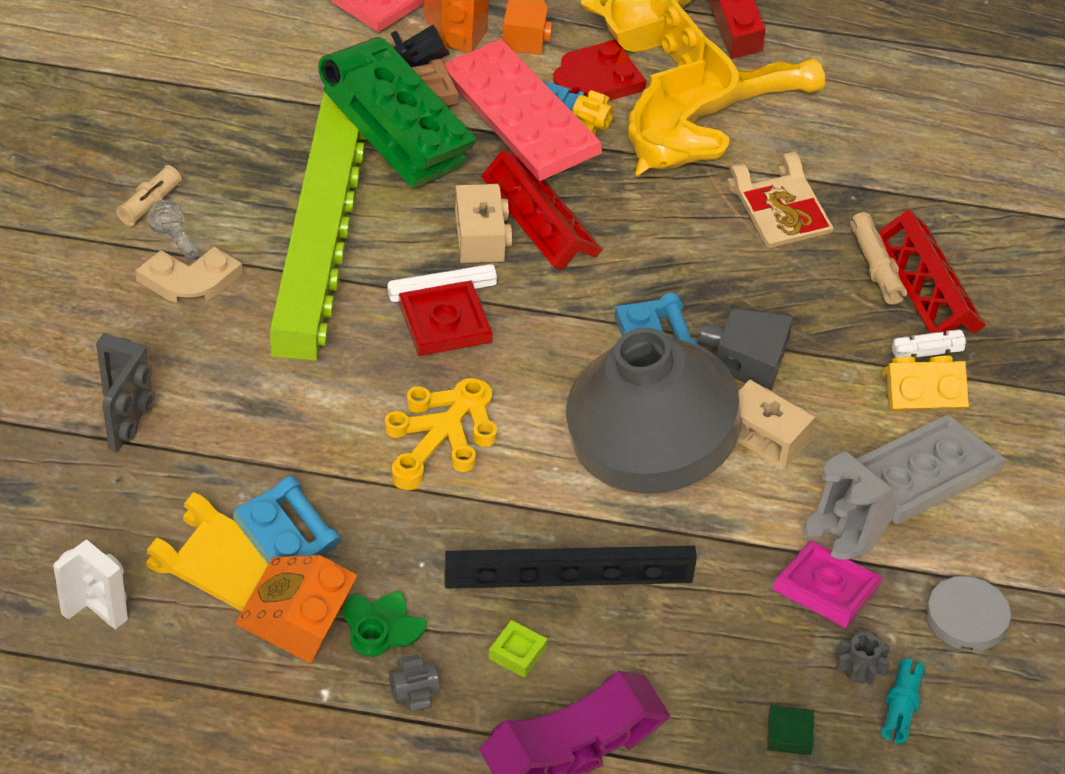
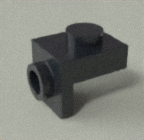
(421, 47)

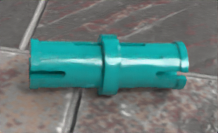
(903, 701)

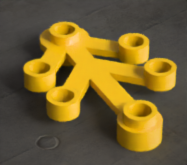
(468, 397)

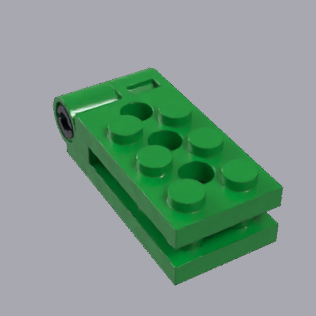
(396, 111)

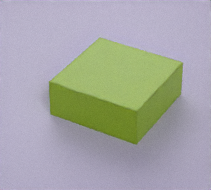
(518, 648)

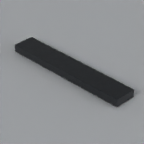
(569, 566)

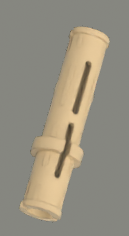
(882, 267)

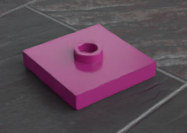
(827, 584)

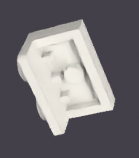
(91, 580)

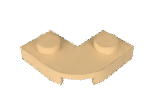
(175, 279)

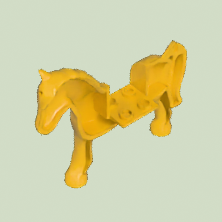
(701, 85)

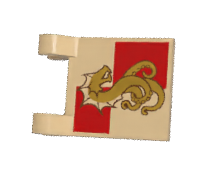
(783, 206)

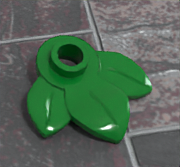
(382, 620)

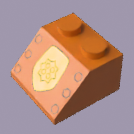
(297, 603)

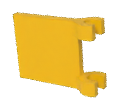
(215, 556)

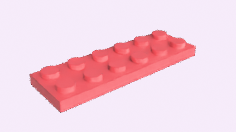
(522, 110)

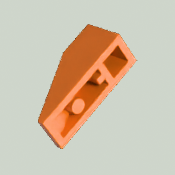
(526, 26)

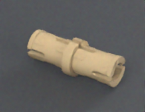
(147, 194)

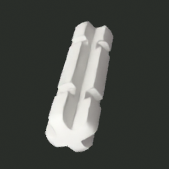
(929, 344)

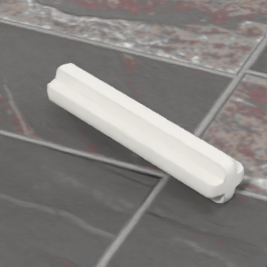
(481, 277)

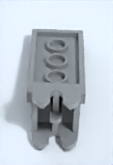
(897, 483)

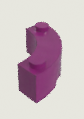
(579, 735)

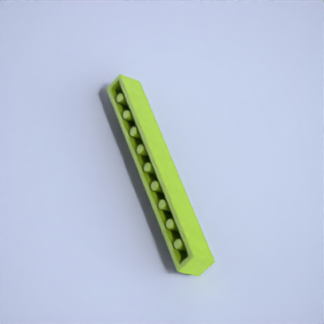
(316, 237)

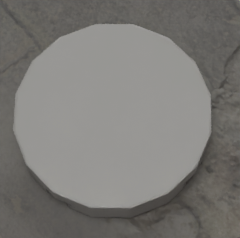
(968, 613)

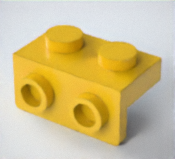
(926, 385)

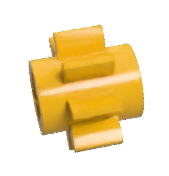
(594, 111)

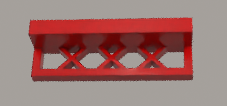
(540, 211)
(940, 271)

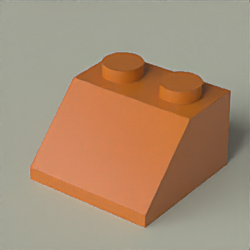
(458, 21)

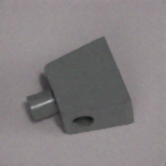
(750, 344)

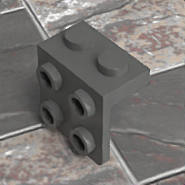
(125, 385)

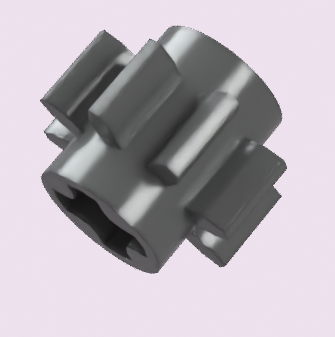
(863, 658)
(414, 682)

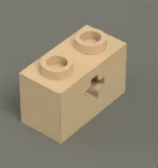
(481, 224)
(773, 425)

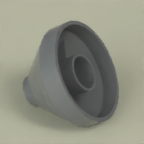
(653, 413)

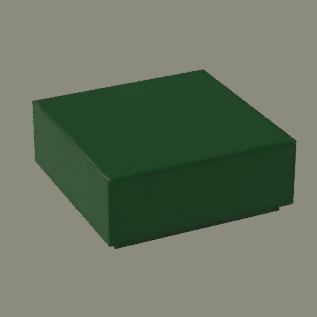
(790, 730)

